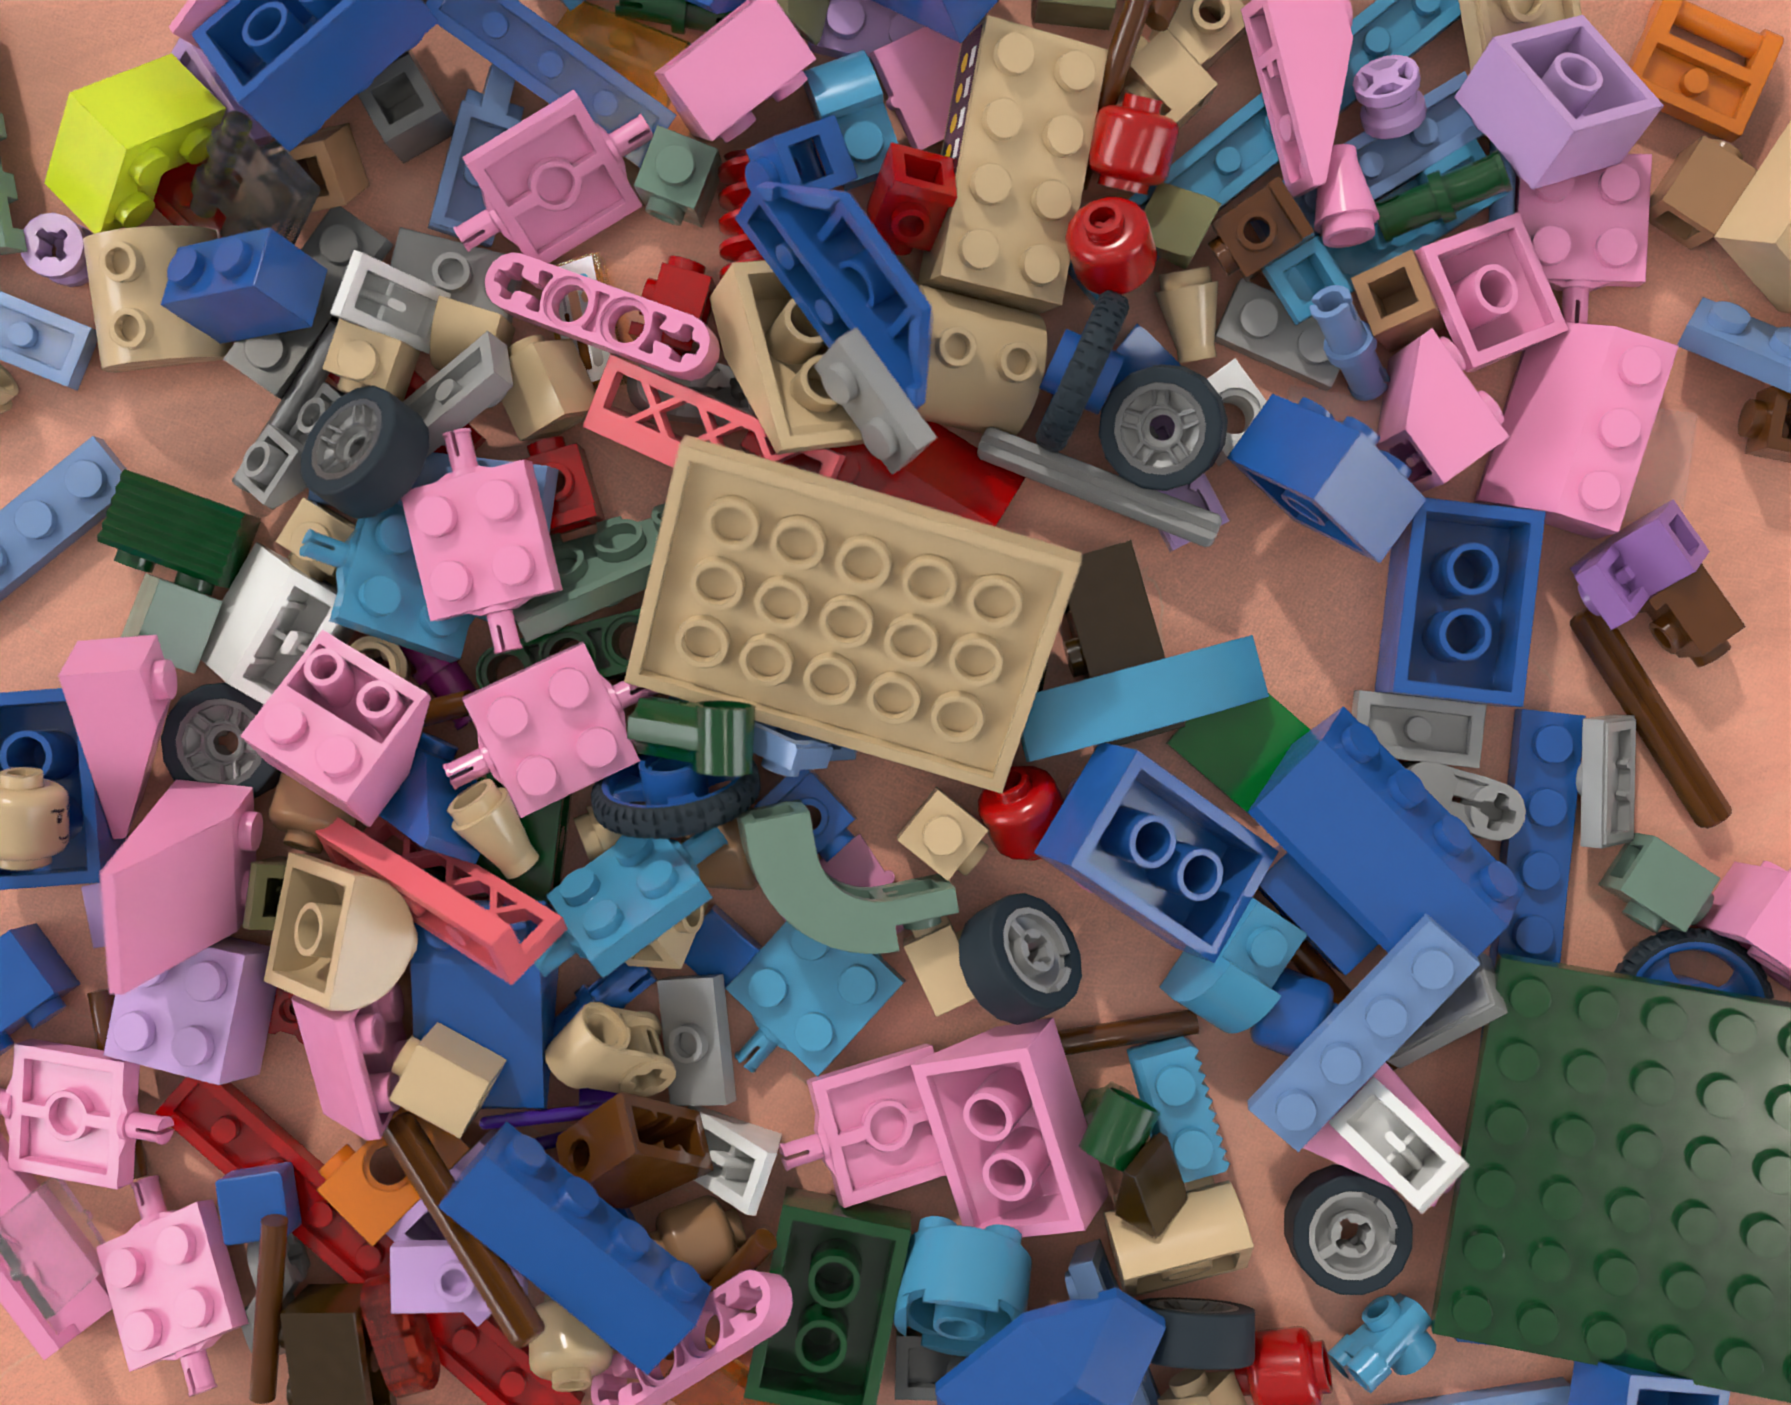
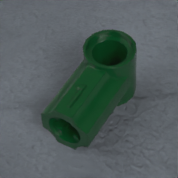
(707, 733)
(1116, 1125)

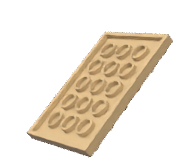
(848, 613)

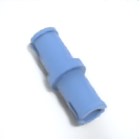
(1349, 342)

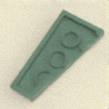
(593, 573)

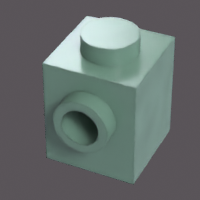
(678, 178)
(176, 616)
(1659, 884)

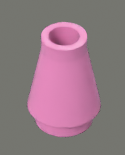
(1344, 203)

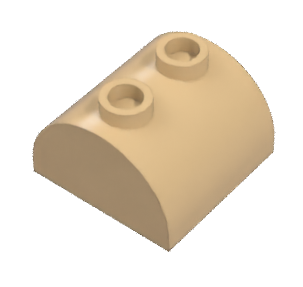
(126, 292)
(982, 363)
(338, 935)
(1199, 1242)

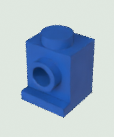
(794, 161)
(832, 832)

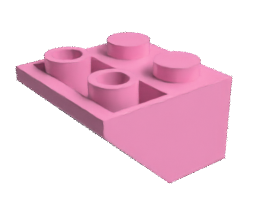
(734, 69)
(1435, 414)
(342, 727)
(354, 1059)

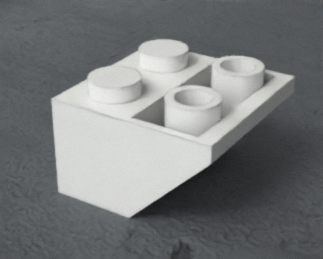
(268, 623)

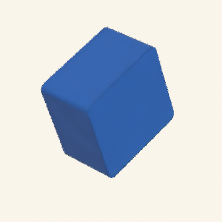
(253, 1193)

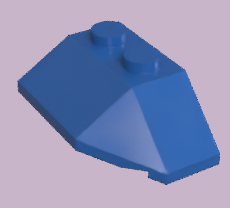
(843, 275)
(1061, 1356)

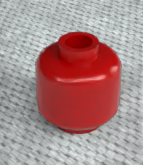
(1133, 144)
(1111, 245)
(1021, 812)
(1287, 1368)

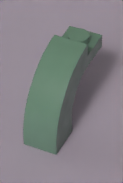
(839, 915)

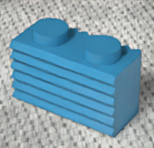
(1173, 1083)

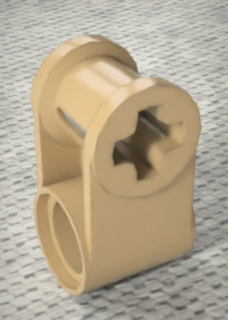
(611, 1052)

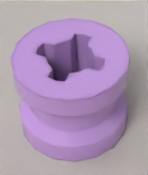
(1390, 96)
(67, 236)

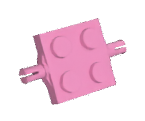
(553, 180)
(1590, 230)
(481, 541)
(549, 730)
(76, 1114)
(870, 1129)
(172, 1285)

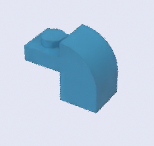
(856, 98)
(1239, 985)

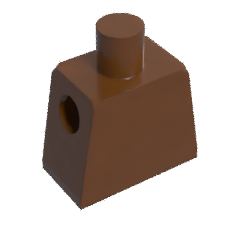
(635, 1149)

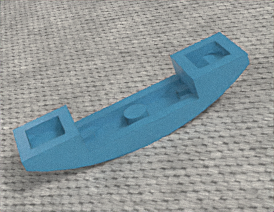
(1316, 266)
(1143, 698)

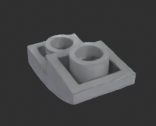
(274, 462)

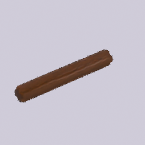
(1653, 719)
(484, 1267)

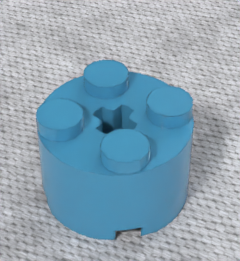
(962, 1284)

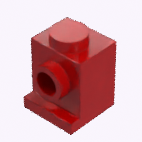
(911, 198)
(683, 288)
(578, 502)

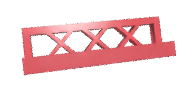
(660, 440)
(443, 905)

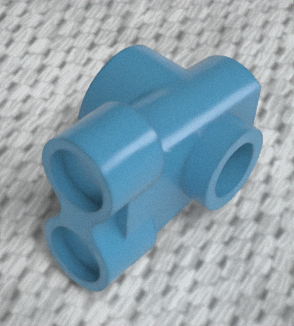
(1390, 1338)

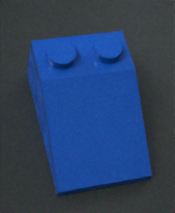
(502, 1017)

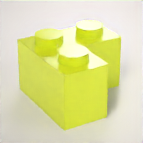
(125, 136)

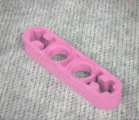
(603, 311)
(692, 1356)

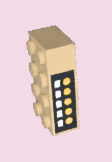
(1020, 164)

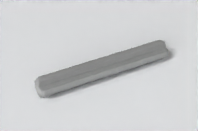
(1099, 487)

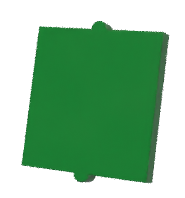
(1239, 746)

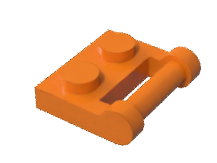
(1696, 82)

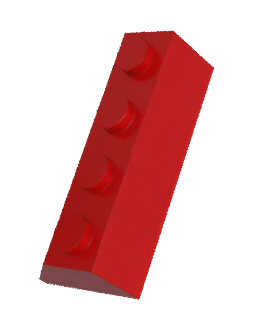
(941, 477)

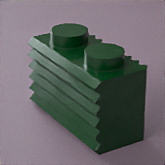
(177, 530)

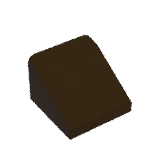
(1151, 1188)

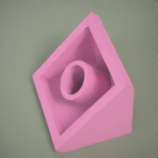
(1491, 291)

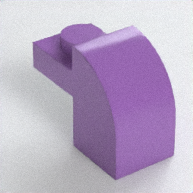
(1638, 563)

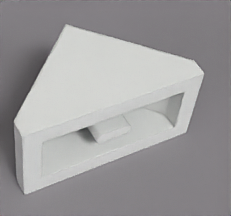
(387, 301)
(1398, 1145)
(740, 1159)

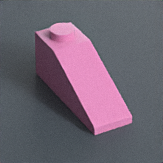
(1302, 70)
(119, 708)

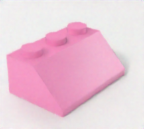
(1578, 427)
(1012, 1131)

